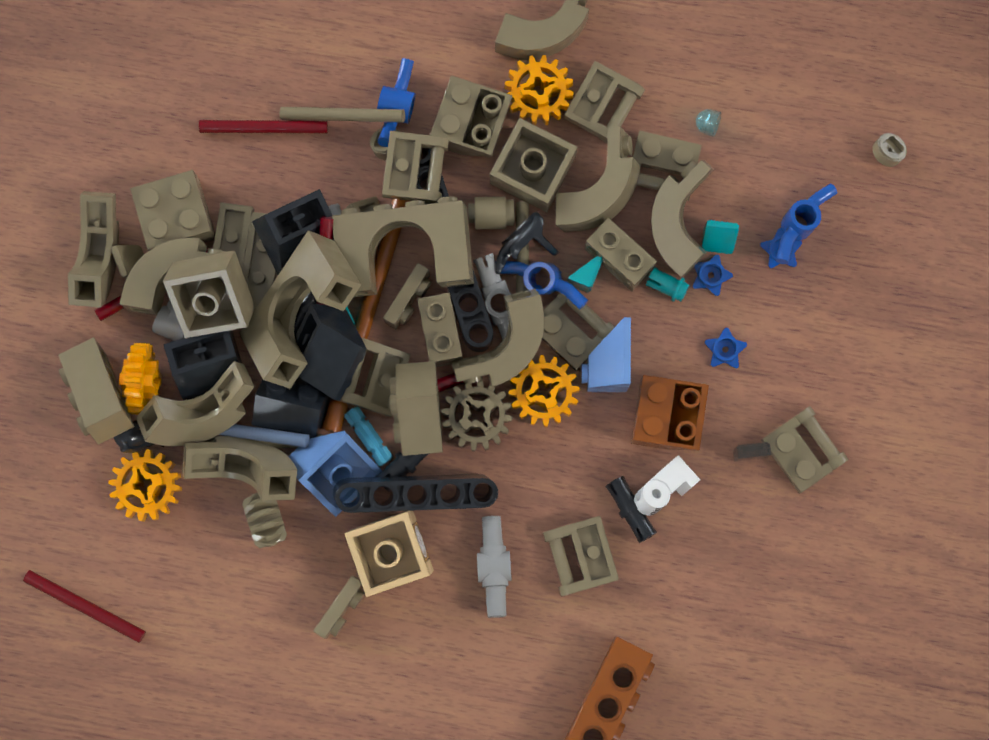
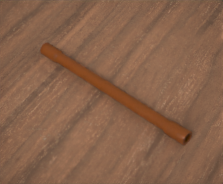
(336, 410)

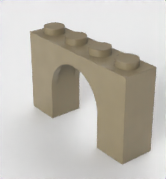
(444, 222)
(315, 268)

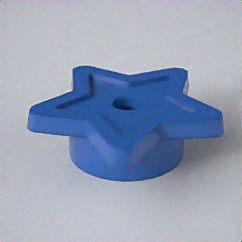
(772, 246)
(720, 275)
(725, 340)

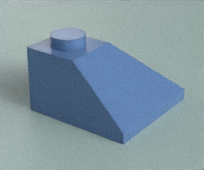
(610, 362)
(329, 461)

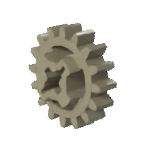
(465, 425)

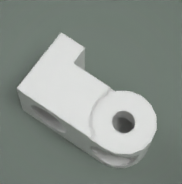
(657, 491)

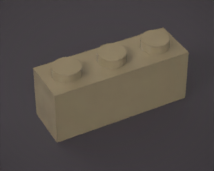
(94, 391)

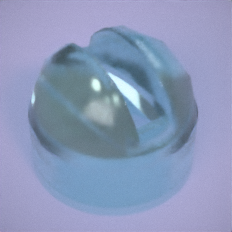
(708, 121)

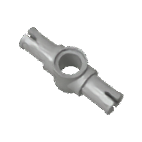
(493, 285)
(494, 567)

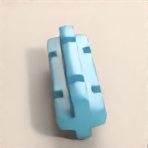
(368, 436)

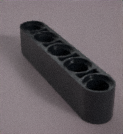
(430, 499)

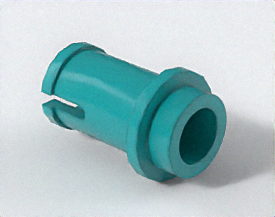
(668, 284)

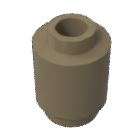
(491, 213)

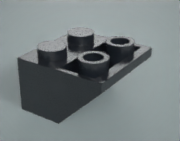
(286, 226)
(330, 348)
(201, 361)
(290, 409)

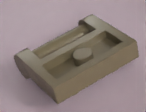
(595, 96)
(663, 155)
(404, 163)
(567, 337)
(377, 386)
(796, 457)
(592, 554)

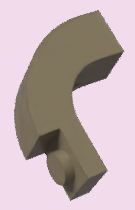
(524, 38)
(609, 195)
(667, 220)
(95, 265)
(145, 286)
(517, 347)
(197, 419)
(243, 459)

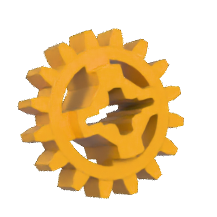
(550, 85)
(139, 377)
(550, 404)
(131, 489)

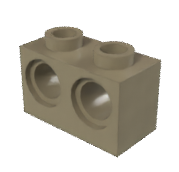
(620, 254)
(440, 329)

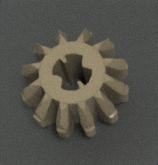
(264, 521)

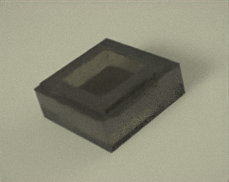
(752, 451)

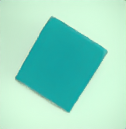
(719, 236)
(585, 277)

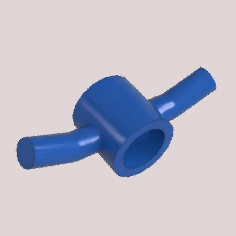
(397, 99)
(793, 229)
(556, 283)

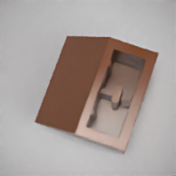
(669, 414)

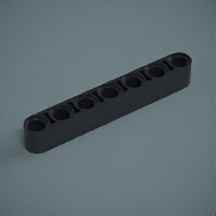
(467, 320)

